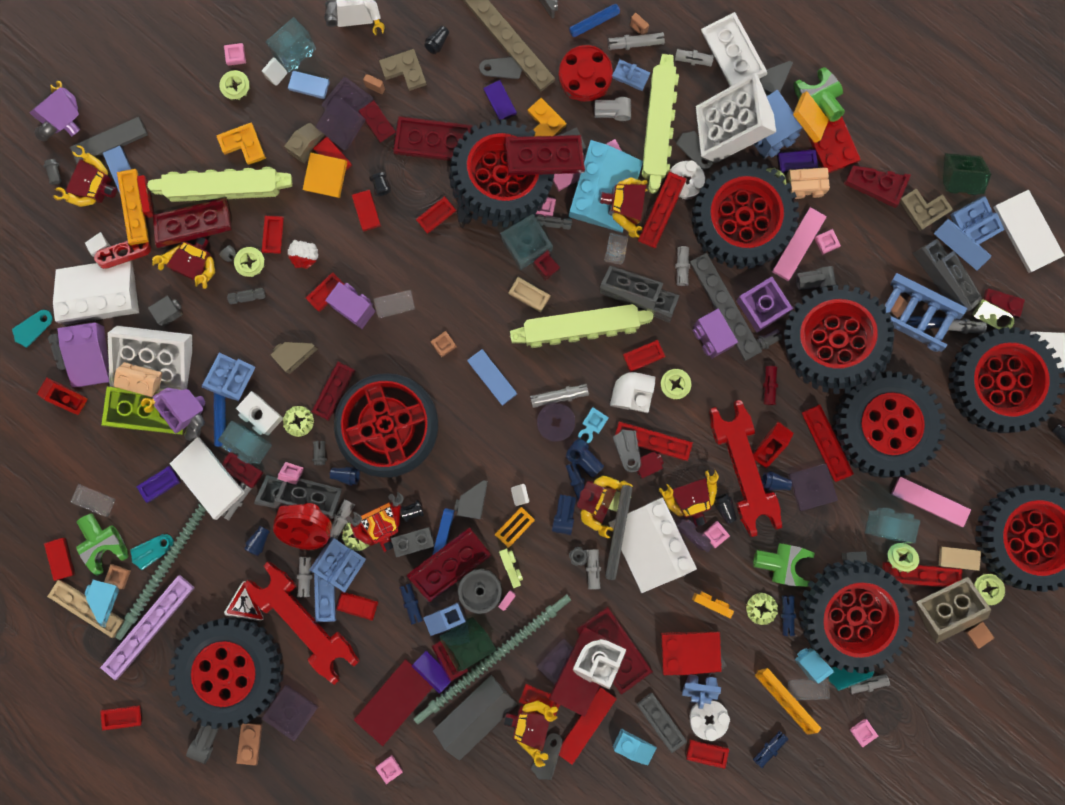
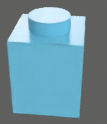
(101, 600)
(813, 665)
(633, 747)

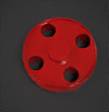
(585, 73)
(302, 526)

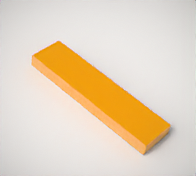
(132, 209)
(787, 701)

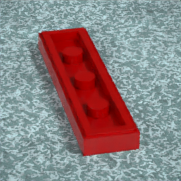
(662, 210)
(658, 442)
(827, 443)
(926, 575)
(586, 726)

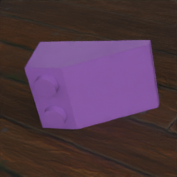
(84, 354)

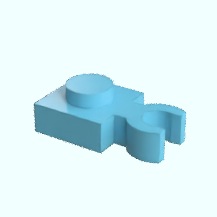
(594, 422)

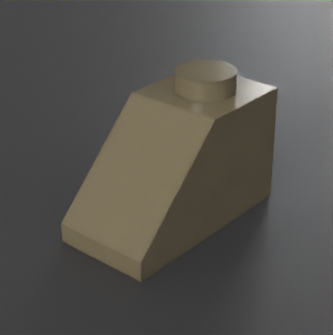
(303, 142)
(291, 355)

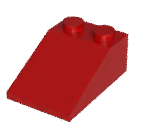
(690, 653)

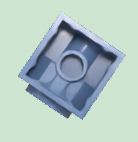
(786, 127)

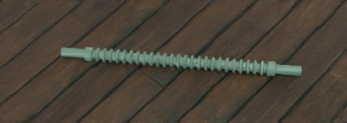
(131, 617)
(434, 706)

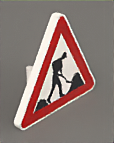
(243, 605)

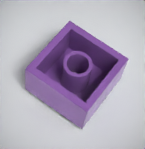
(764, 304)
(350, 305)
(714, 334)

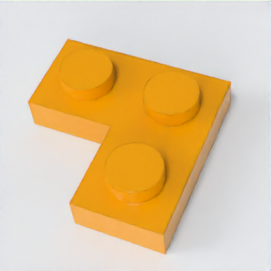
(549, 121)
(245, 139)
(718, 606)

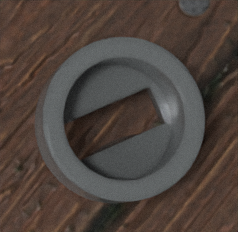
(227, 252)

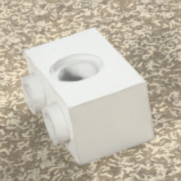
(248, 408)

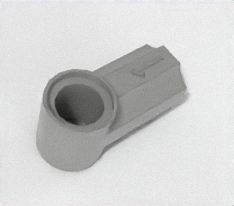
(618, 109)

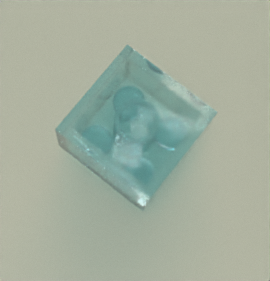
(291, 45)
(526, 241)
(244, 442)
(892, 526)

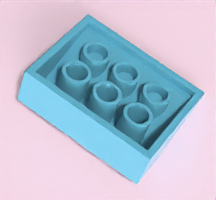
(603, 170)

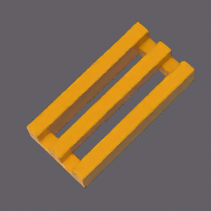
(503, 539)

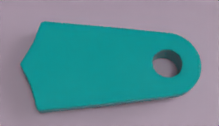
(31, 328)
(150, 551)
(842, 679)

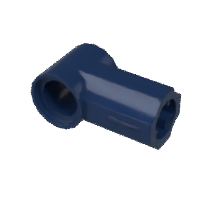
(580, 454)
(564, 518)

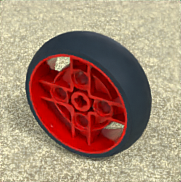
(394, 408)

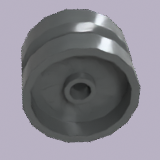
(480, 579)

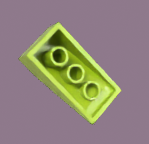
(125, 411)

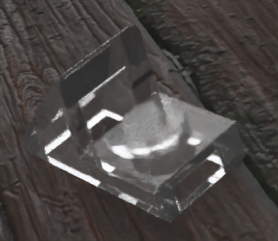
(616, 249)

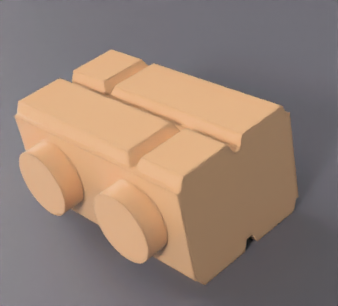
(808, 182)
(137, 379)

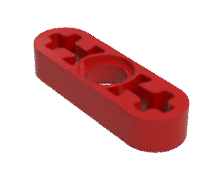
(115, 249)

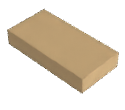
(529, 294)
(959, 558)

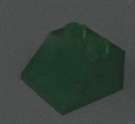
(965, 174)
(467, 644)

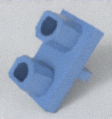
(631, 75)
(701, 693)

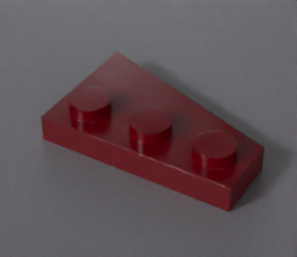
(879, 185)

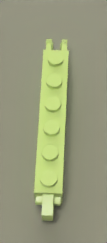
(658, 123)
(219, 185)
(580, 325)

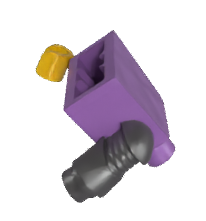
(56, 113)
(179, 410)

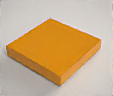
(810, 117)
(325, 175)

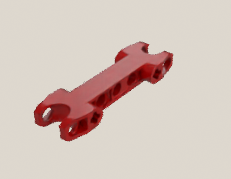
(745, 468)
(279, 597)

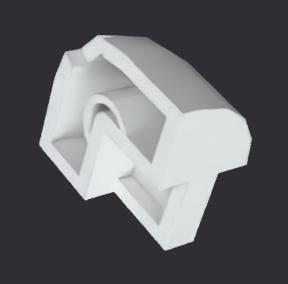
(633, 392)
(599, 662)

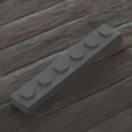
(722, 299)

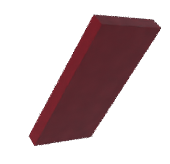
(428, 138)
(544, 155)
(191, 222)
(449, 565)
(633, 666)
(572, 689)
(393, 703)

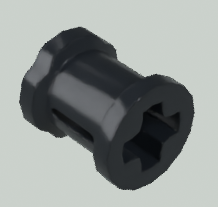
(380, 184)
(412, 510)

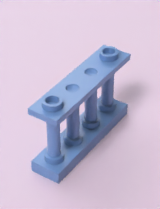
(935, 302)

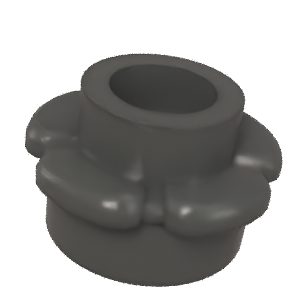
(573, 556)

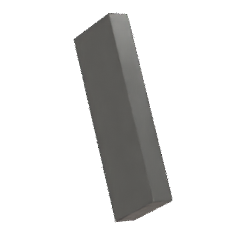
(661, 722)

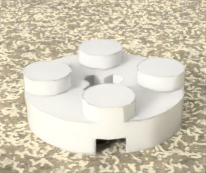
(696, 175)
(711, 731)

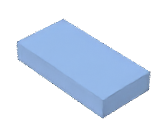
(308, 84)

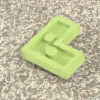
(508, 559)

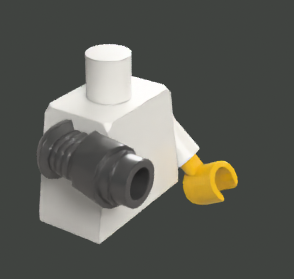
(353, 13)

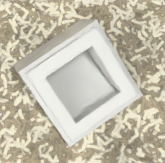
(274, 71)
(97, 243)
(520, 494)

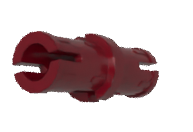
(770, 385)

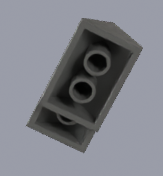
(948, 274)
(639, 291)
(281, 493)
(474, 718)

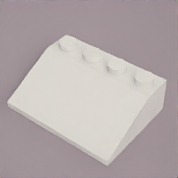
(734, 119)
(94, 293)
(152, 350)
(654, 546)

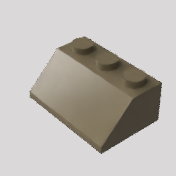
(953, 609)

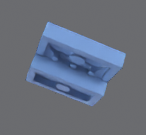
(978, 220)
(228, 377)
(337, 564)

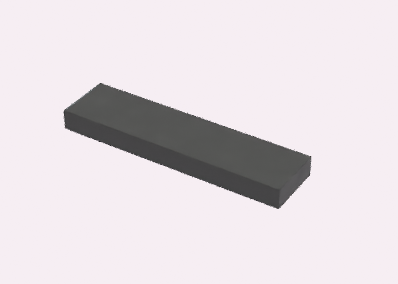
(117, 136)

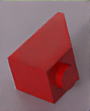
(62, 396)
(772, 445)

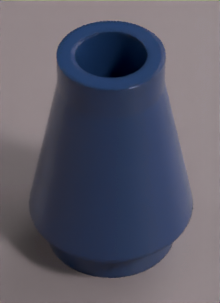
(346, 475)
(776, 482)
(257, 541)

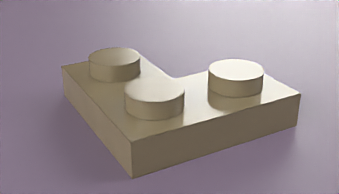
(404, 64)
(923, 213)

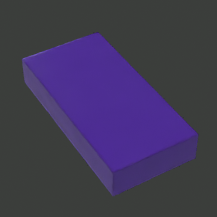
(499, 101)
(797, 160)
(158, 484)
(431, 672)

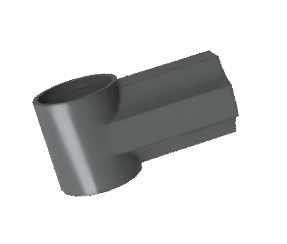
(820, 278)
(202, 746)

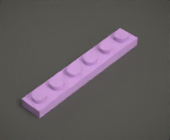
(147, 627)

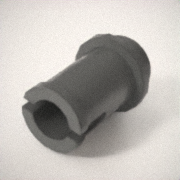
(52, 170)
(769, 339)
(319, 454)

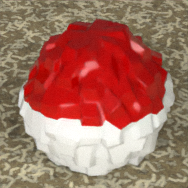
(302, 254)

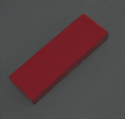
(333, 391)

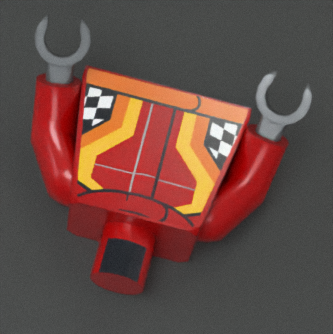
(378, 524)

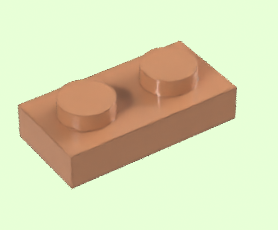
(249, 743)

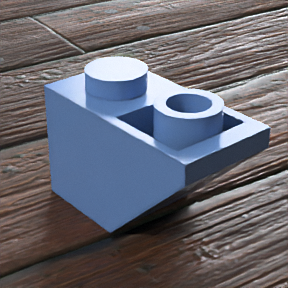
(445, 619)

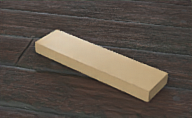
(76, 603)

